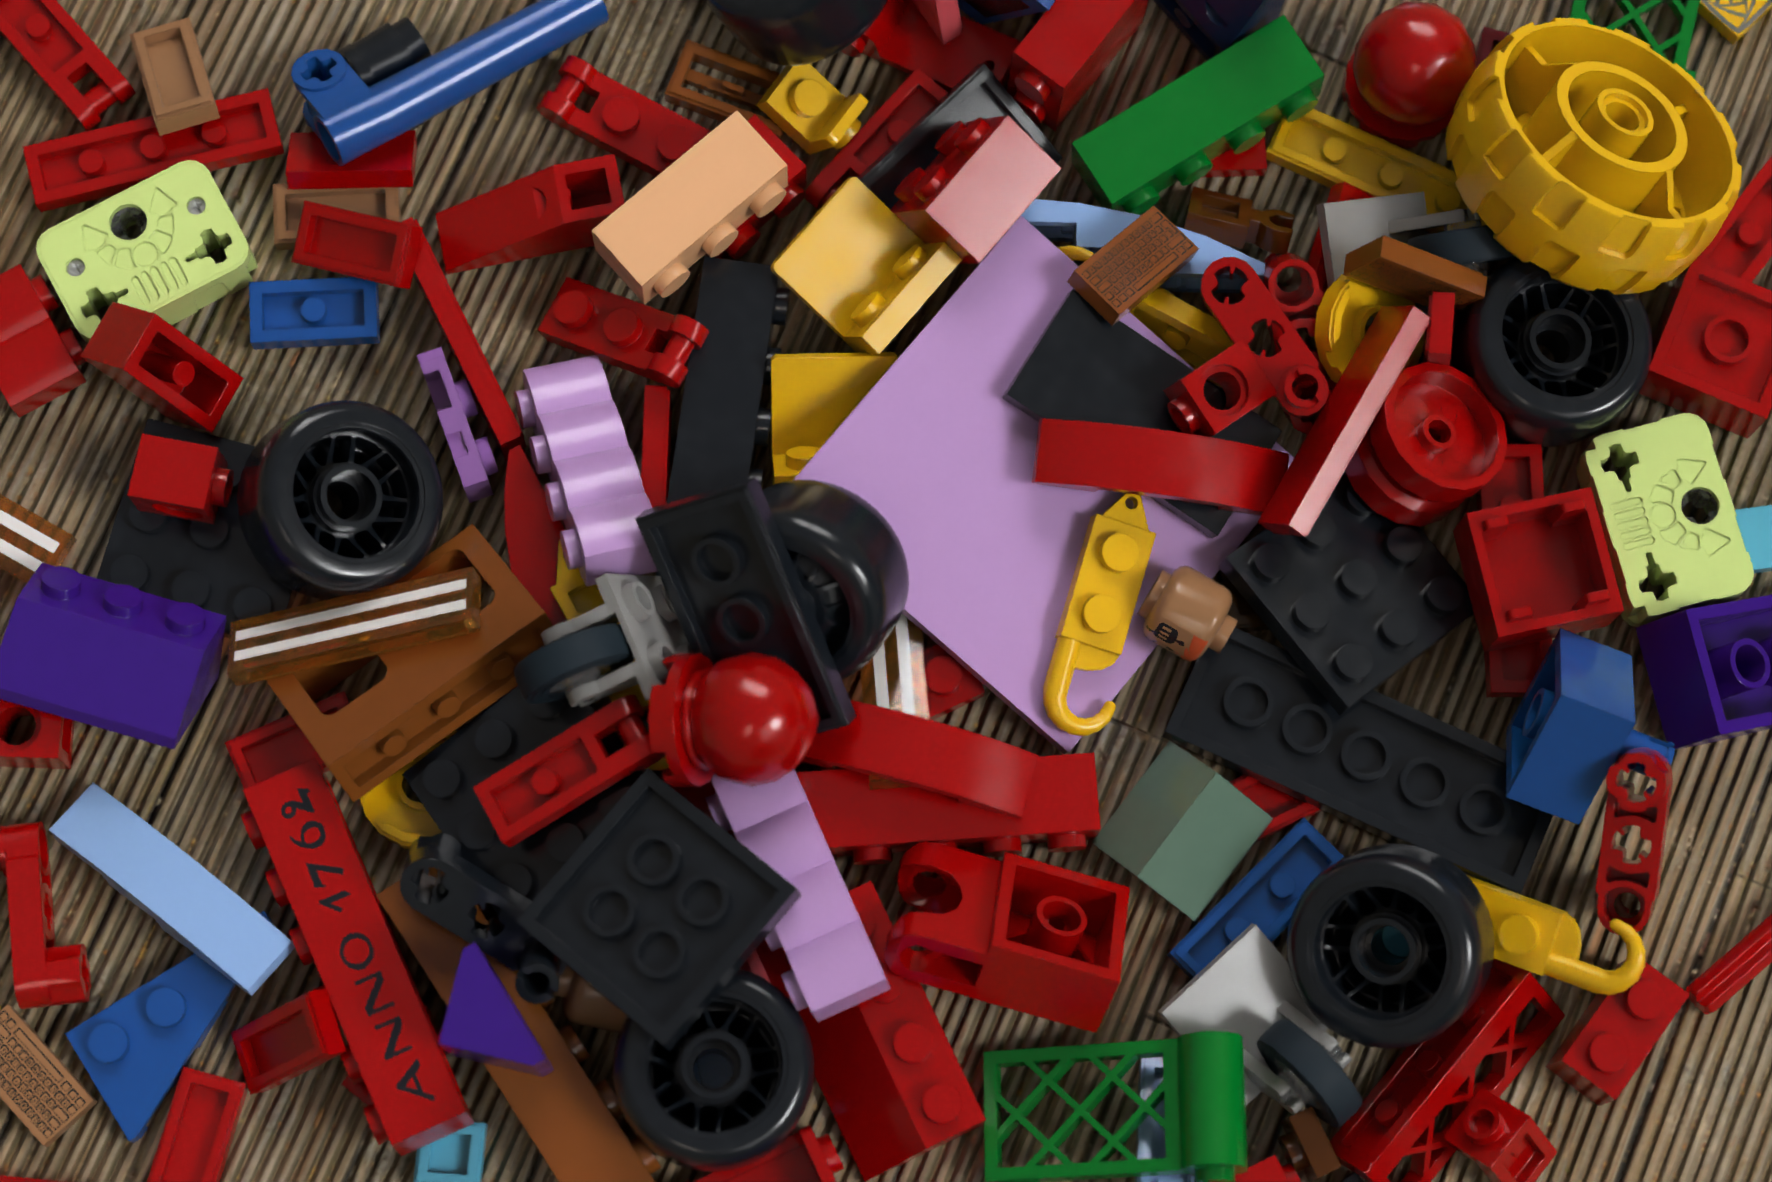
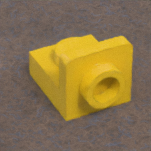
(812, 109)

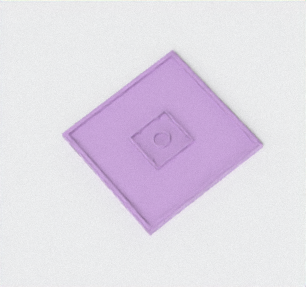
(956, 486)

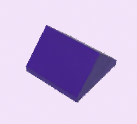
(485, 1021)

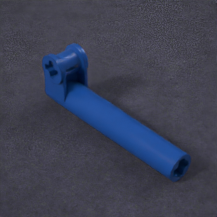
(361, 118)

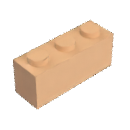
(692, 209)

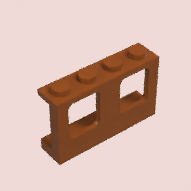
(426, 686)

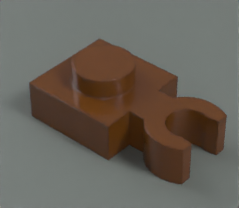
(1234, 221)

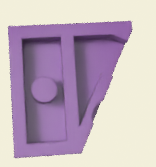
(454, 406)

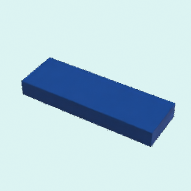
(1260, 898)

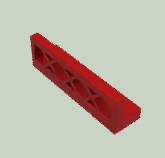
(1403, 1105)

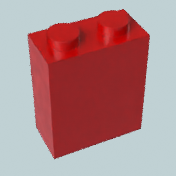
(1068, 54)

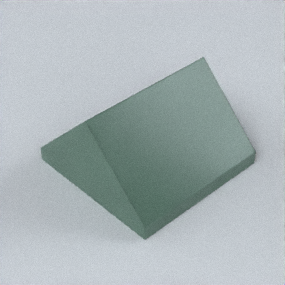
(1182, 830)

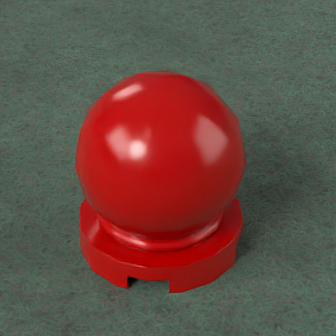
(1408, 73)
(732, 719)

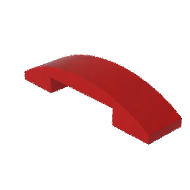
(1157, 464)
(929, 757)

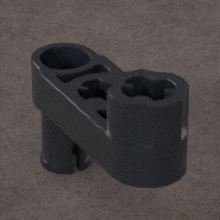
(452, 902)

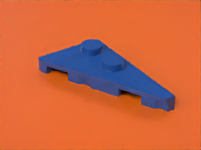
(148, 1036)

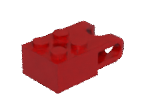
(1011, 933)

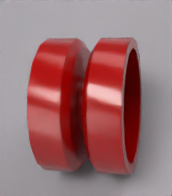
(1428, 446)

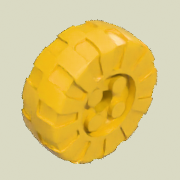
(1593, 156)

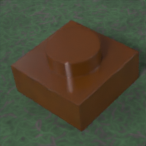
(1307, 1145)

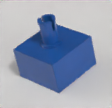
(1573, 727)

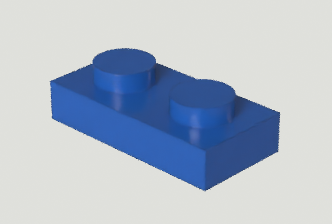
(314, 313)

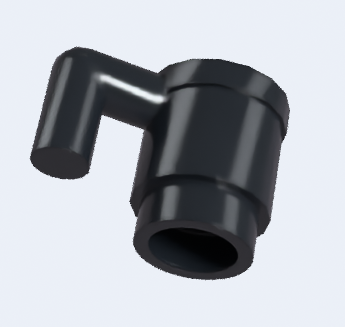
(386, 52)

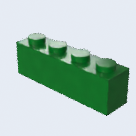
(1199, 118)

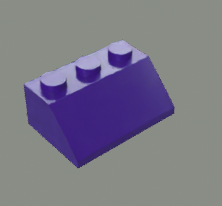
(109, 655)

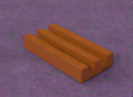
(724, 63)

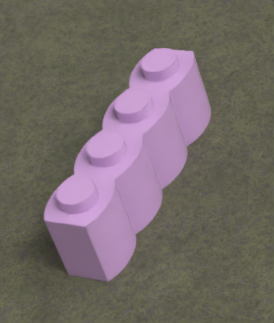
(588, 465)
(822, 930)

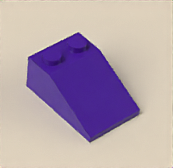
(1711, 670)

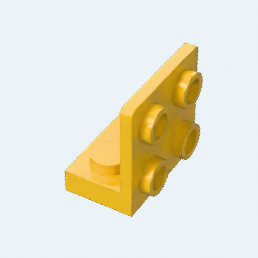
(862, 268)
(812, 399)

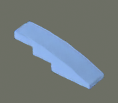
(1096, 226)
(172, 889)

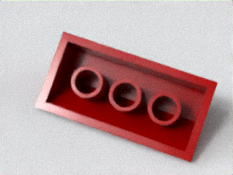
(885, 1062)

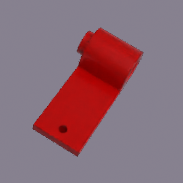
(907, 42)

